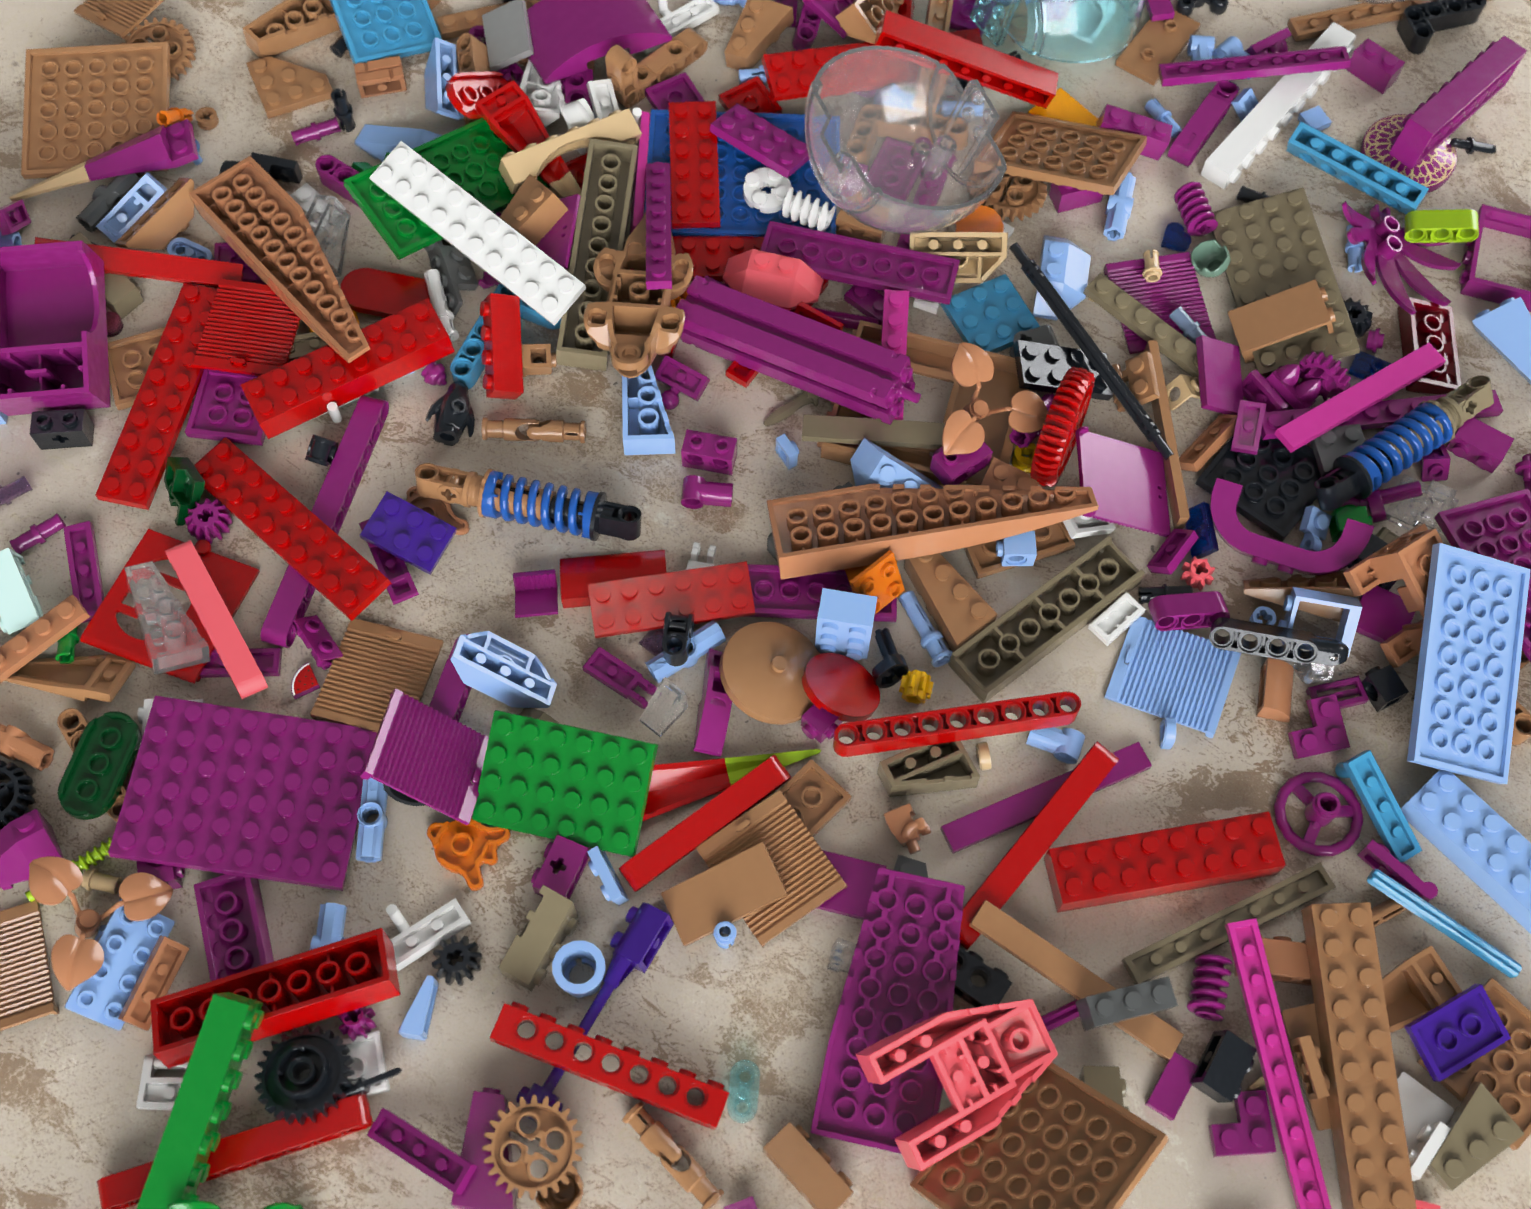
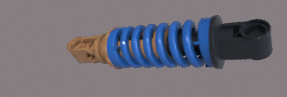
(530, 503)

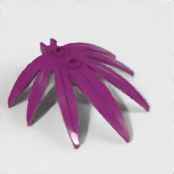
(1387, 249)

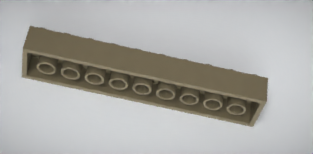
(599, 224)

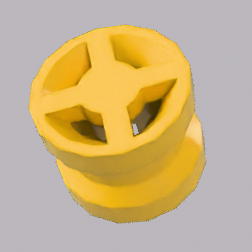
(1022, 462)

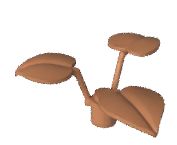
(961, 431)
(81, 958)

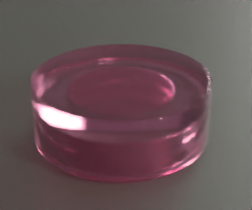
(114, 324)

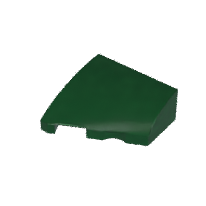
(183, 486)

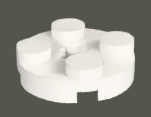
(761, 178)

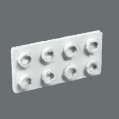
(1424, 1122)

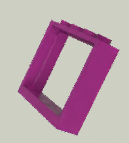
(1502, 221)

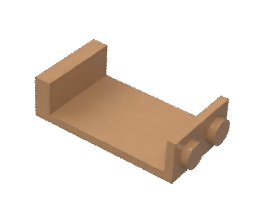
(1280, 317)

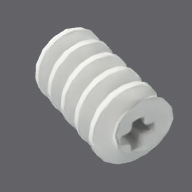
(807, 212)

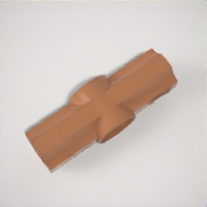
(21, 747)

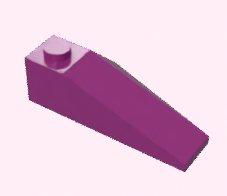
(22, 842)

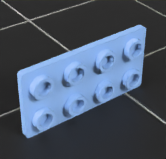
(126, 951)

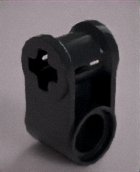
(321, 450)
(677, 633)

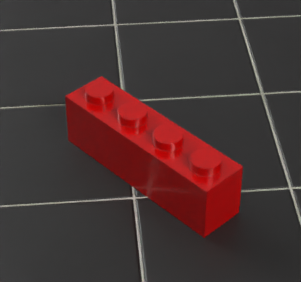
(502, 346)

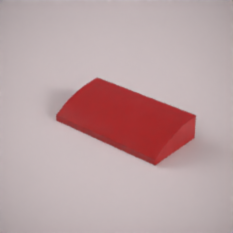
(581, 571)

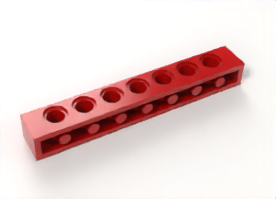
(506, 1034)

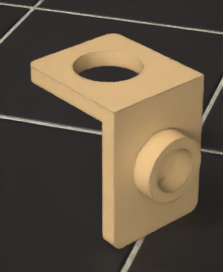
(1188, 387)

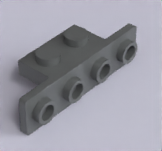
(454, 271)

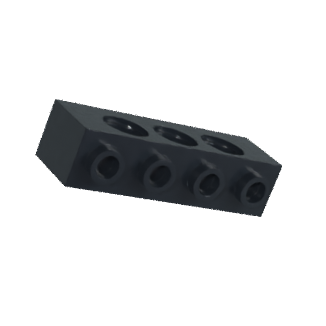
(995, 980)

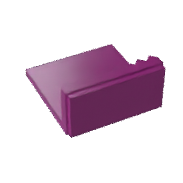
(535, 593)

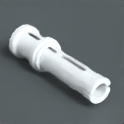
(439, 302)

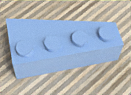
(644, 417)

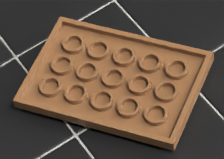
(1067, 152)

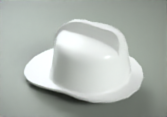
(576, 114)

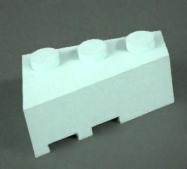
(17, 602)

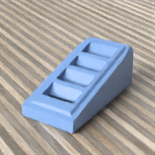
(419, 1016)

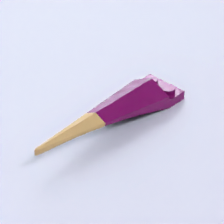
(151, 151)

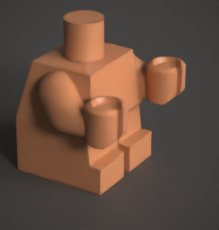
(905, 828)

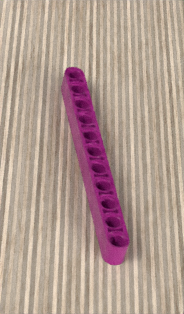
(331, 508)

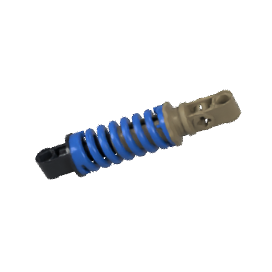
(1402, 444)

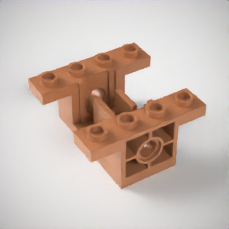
(1403, 559)

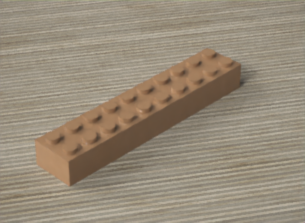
(1357, 1057)

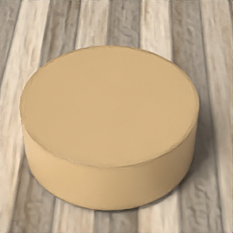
(983, 755)

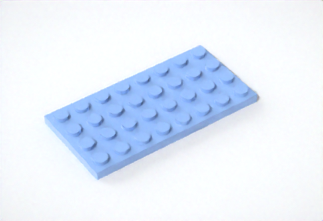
(1469, 664)

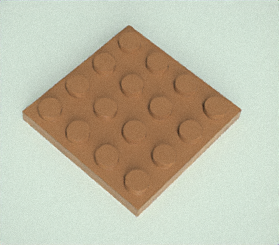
(1505, 1068)

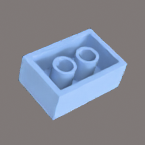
(845, 623)

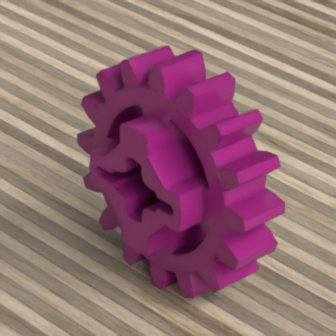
(1328, 370)

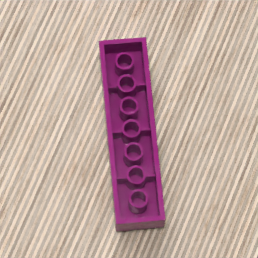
(1456, 101)

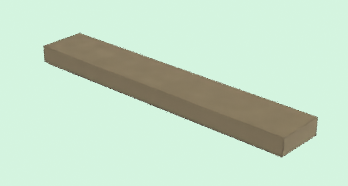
(854, 429)

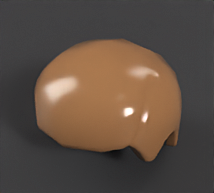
(567, 1197)

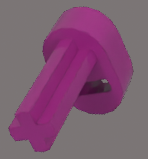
(1390, 495)

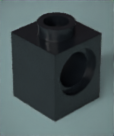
(1384, 687)

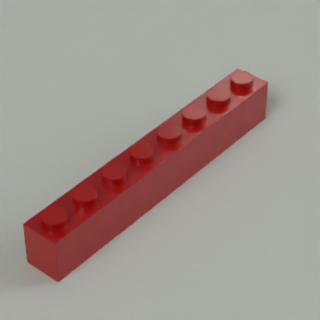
(970, 59)

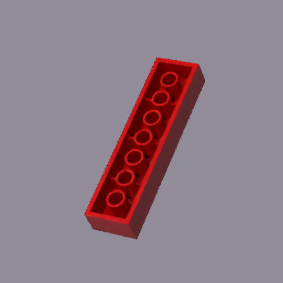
(307, 384)
(1163, 861)
(292, 992)

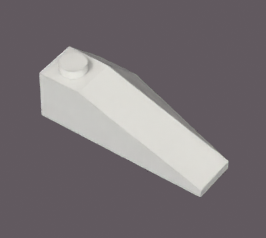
(543, 97)

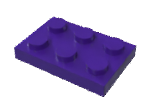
(408, 533)
(1457, 1032)

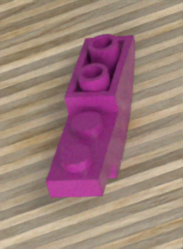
(712, 710)

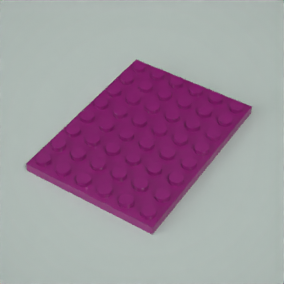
(244, 794)

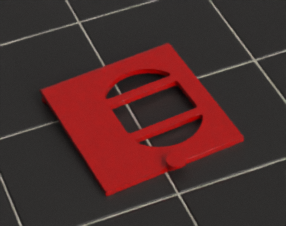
(229, 576)

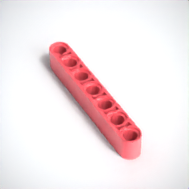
(216, 619)

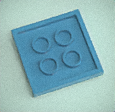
(990, 314)

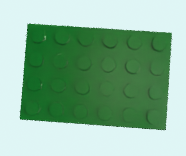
(565, 782)

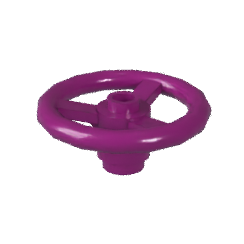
(1319, 813)

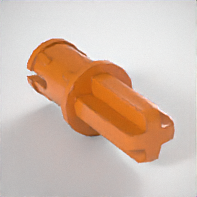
(173, 116)

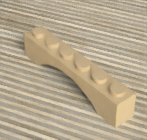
(617, 127)

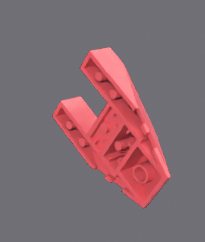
(982, 1061)

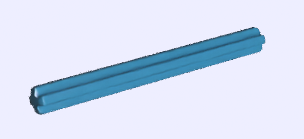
(1444, 923)

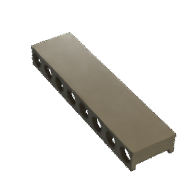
(1044, 619)

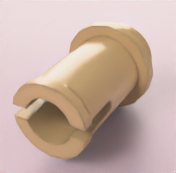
(1152, 270)
(94, 880)

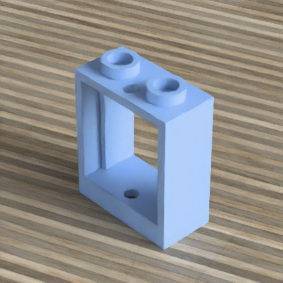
(1349, 617)

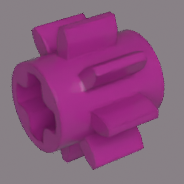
(361, 1027)

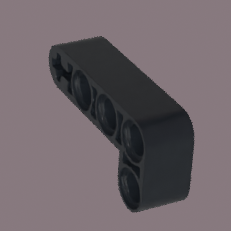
(1424, 19)

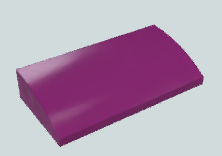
(233, 924)

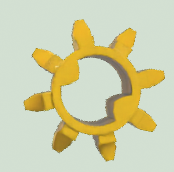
(916, 687)

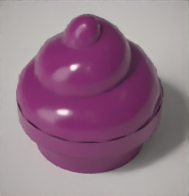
(434, 374)

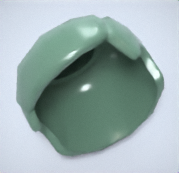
(1210, 258)

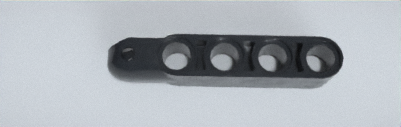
(1320, 654)

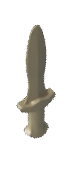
(790, 408)

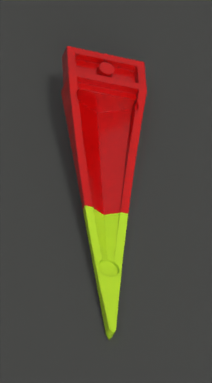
(686, 782)

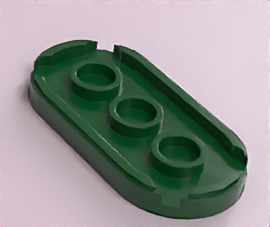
(99, 765)

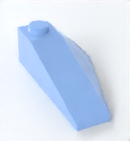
(379, 140)

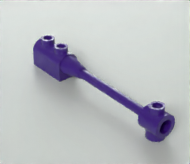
(632, 950)

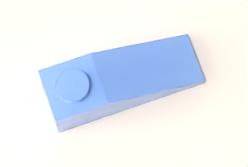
(131, 207)

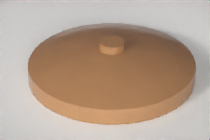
(765, 672)

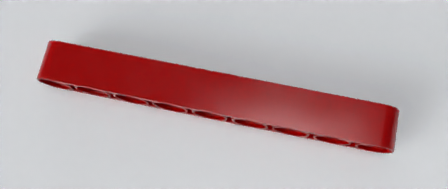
(946, 732)
(1038, 836)
(249, 1148)

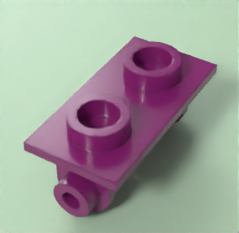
(317, 638)

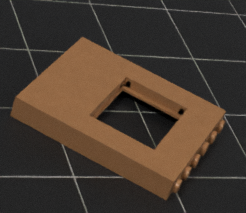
(934, 359)

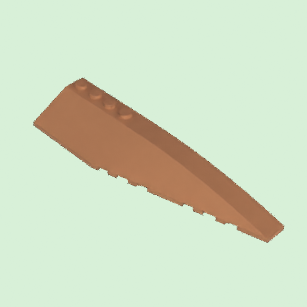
(281, 248)
(866, 521)

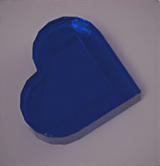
(1176, 238)

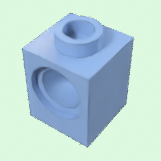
(1017, 550)

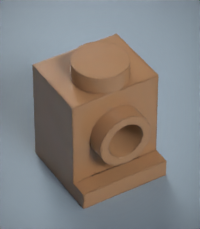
(539, 352)

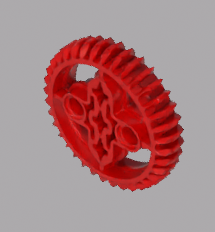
(1060, 426)

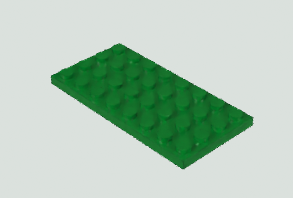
(465, 156)

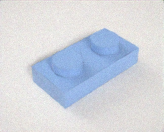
(611, 885)

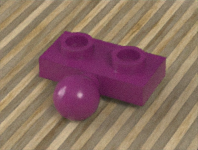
(681, 380)

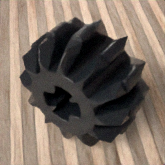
(1359, 316)
(453, 951)

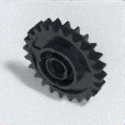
(319, 1090)

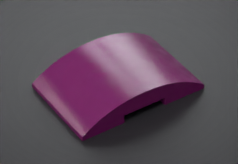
(579, 31)

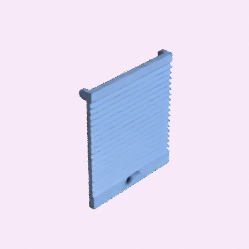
(1173, 676)

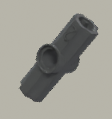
(105, 200)

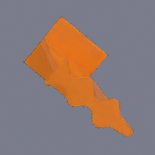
(878, 580)

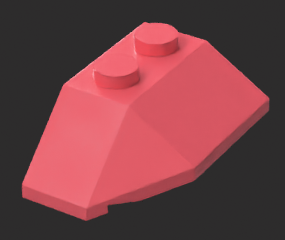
(773, 278)

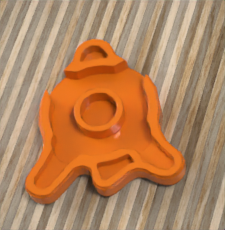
(466, 848)

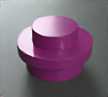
(1375, 340)

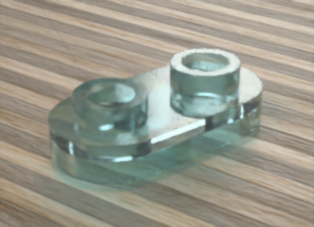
(743, 1091)

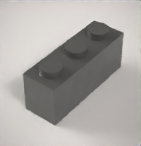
(1126, 1003)

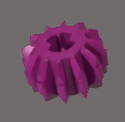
(208, 520)

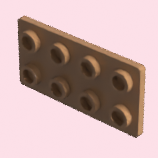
(1303, 1037)

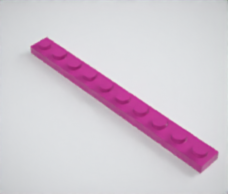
(1277, 1066)

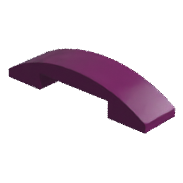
(395, 570)

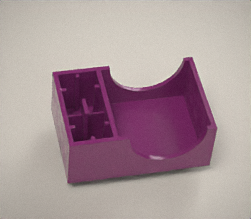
(52, 329)

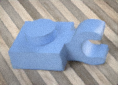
(1315, 526)

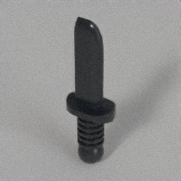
(1471, 145)
(364, 1085)

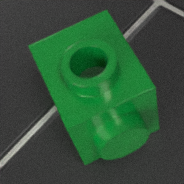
(1340, 516)

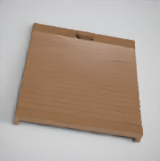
(116, 15)
(370, 669)
(796, 855)
(24, 967)

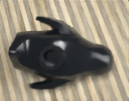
(452, 415)

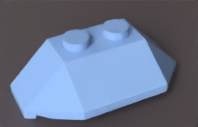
(439, 69)
(1067, 271)
(877, 466)
(502, 670)

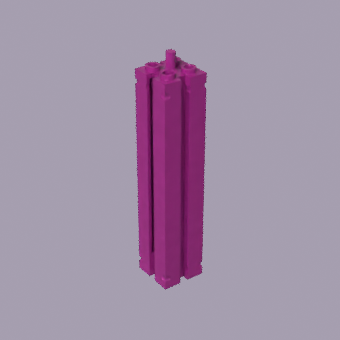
(797, 350)

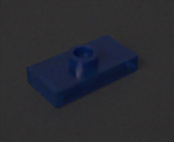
(1366, 365)
(1202, 523)

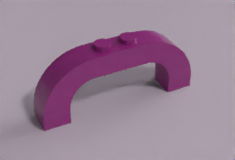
(1285, 556)

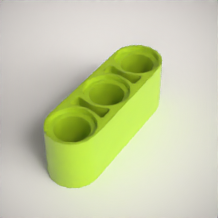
(1441, 226)

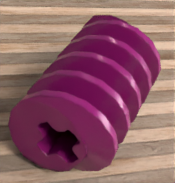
(1195, 209)
(1207, 986)

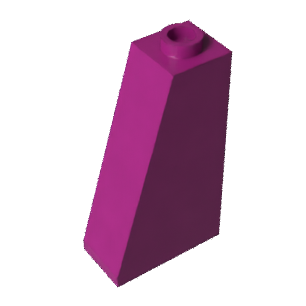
(481, 1189)

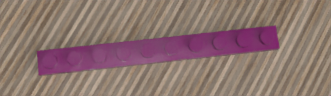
(1377, 416)

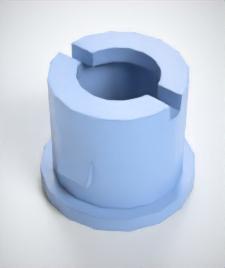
(566, 960)

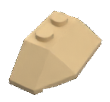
(978, 251)

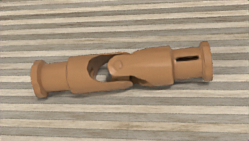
(548, 430)
(660, 1142)

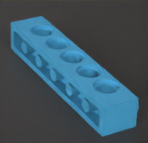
(1356, 169)

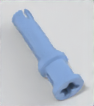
(930, 638)

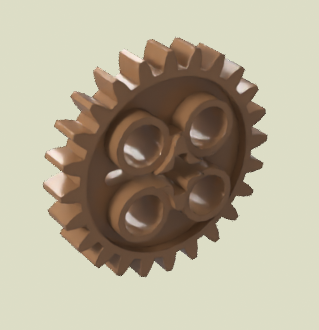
(179, 39)
(1021, 198)
(518, 1173)

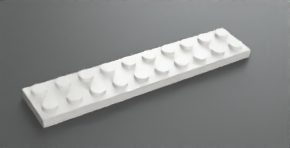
(478, 233)

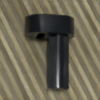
(892, 666)

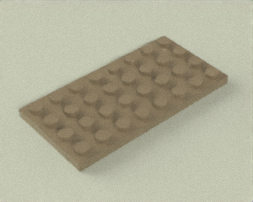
(1276, 248)

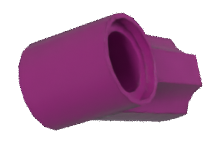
(699, 492)

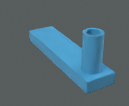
(1380, 804)

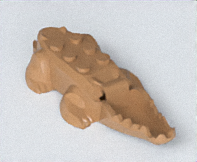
(633, 320)

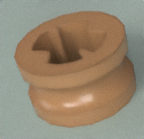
(207, 124)

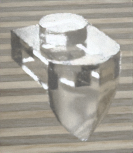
(1314, 672)

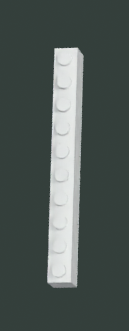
(1270, 114)

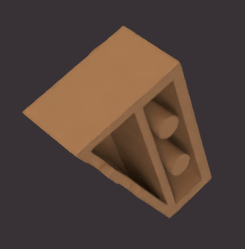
(755, 32)

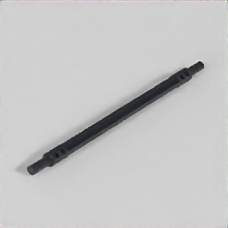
(1091, 351)

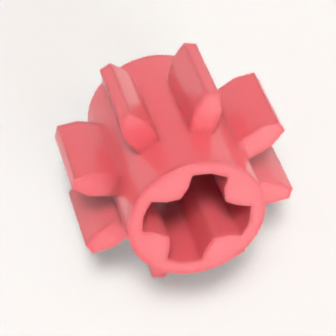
(1197, 566)

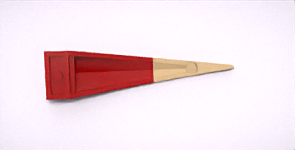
(518, 125)

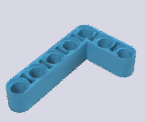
(472, 364)

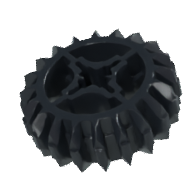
(15, 794)

